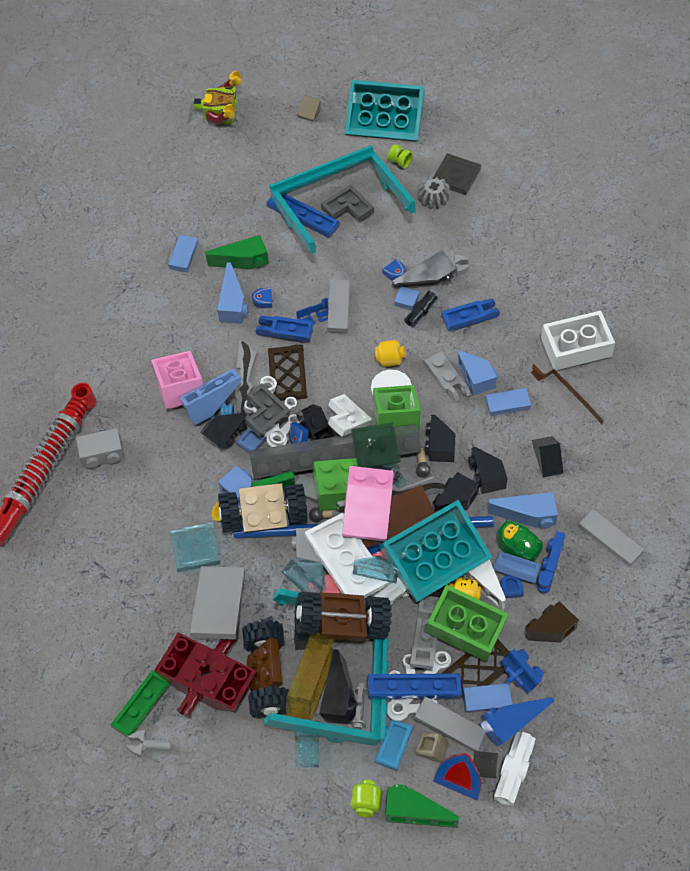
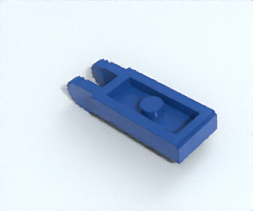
(469, 314)
(285, 328)
(550, 564)

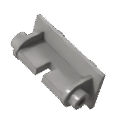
(363, 711)

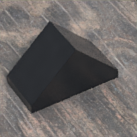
(548, 456)

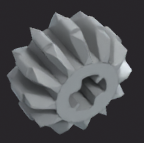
(434, 192)

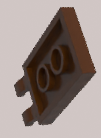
(405, 511)

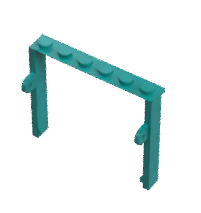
(327, 170)
(334, 732)

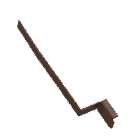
(539, 376)

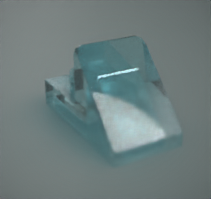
(306, 750)

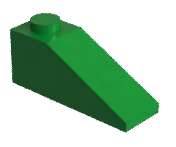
(242, 254)
(412, 807)

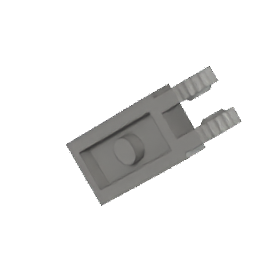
(446, 376)

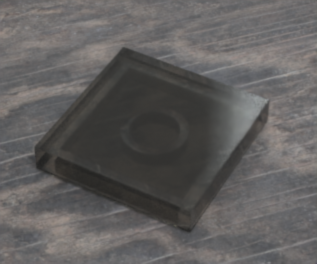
(458, 173)

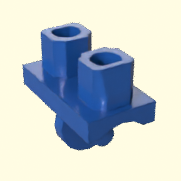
(520, 671)

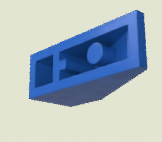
(509, 719)

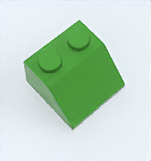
(397, 405)

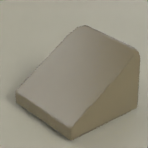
(309, 108)
(432, 747)

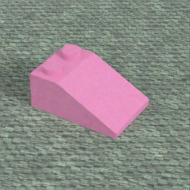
(176, 377)
(367, 503)

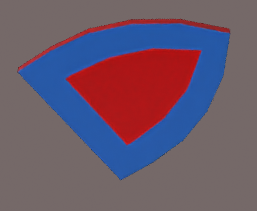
(460, 775)

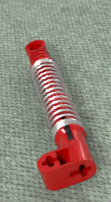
(68, 422)

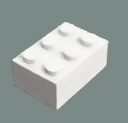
(577, 340)

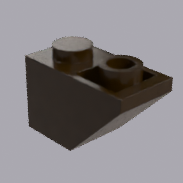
(553, 625)

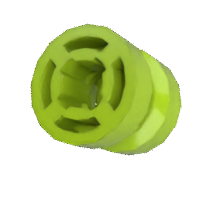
(400, 156)

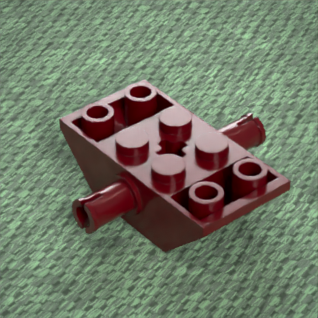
(187, 670)

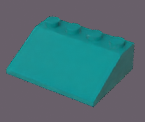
(385, 110)
(436, 551)

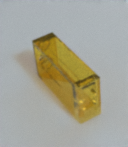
(310, 678)

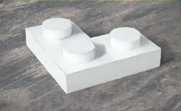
(348, 415)

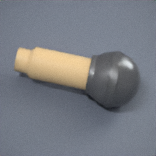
(423, 468)
(317, 515)

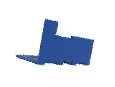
(306, 311)

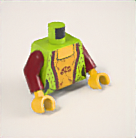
(220, 102)

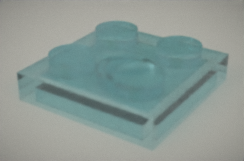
(195, 547)

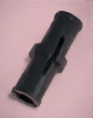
(420, 308)

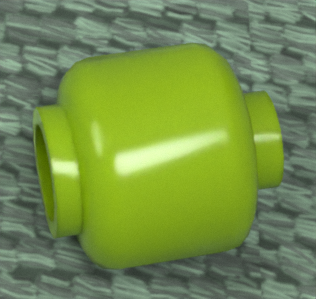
(366, 798)

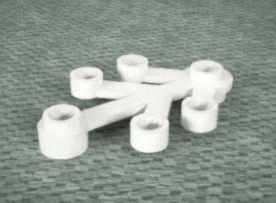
(275, 432)
(408, 708)

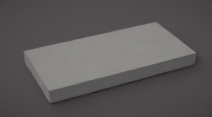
(217, 603)

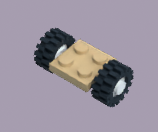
(262, 507)

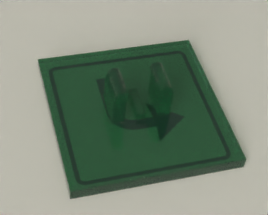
(376, 445)

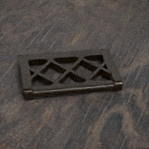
(286, 352)
(498, 671)

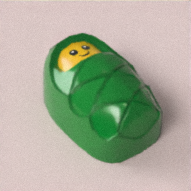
(519, 541)

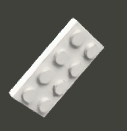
(338, 557)

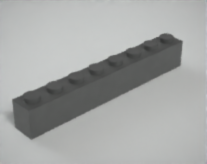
(302, 455)

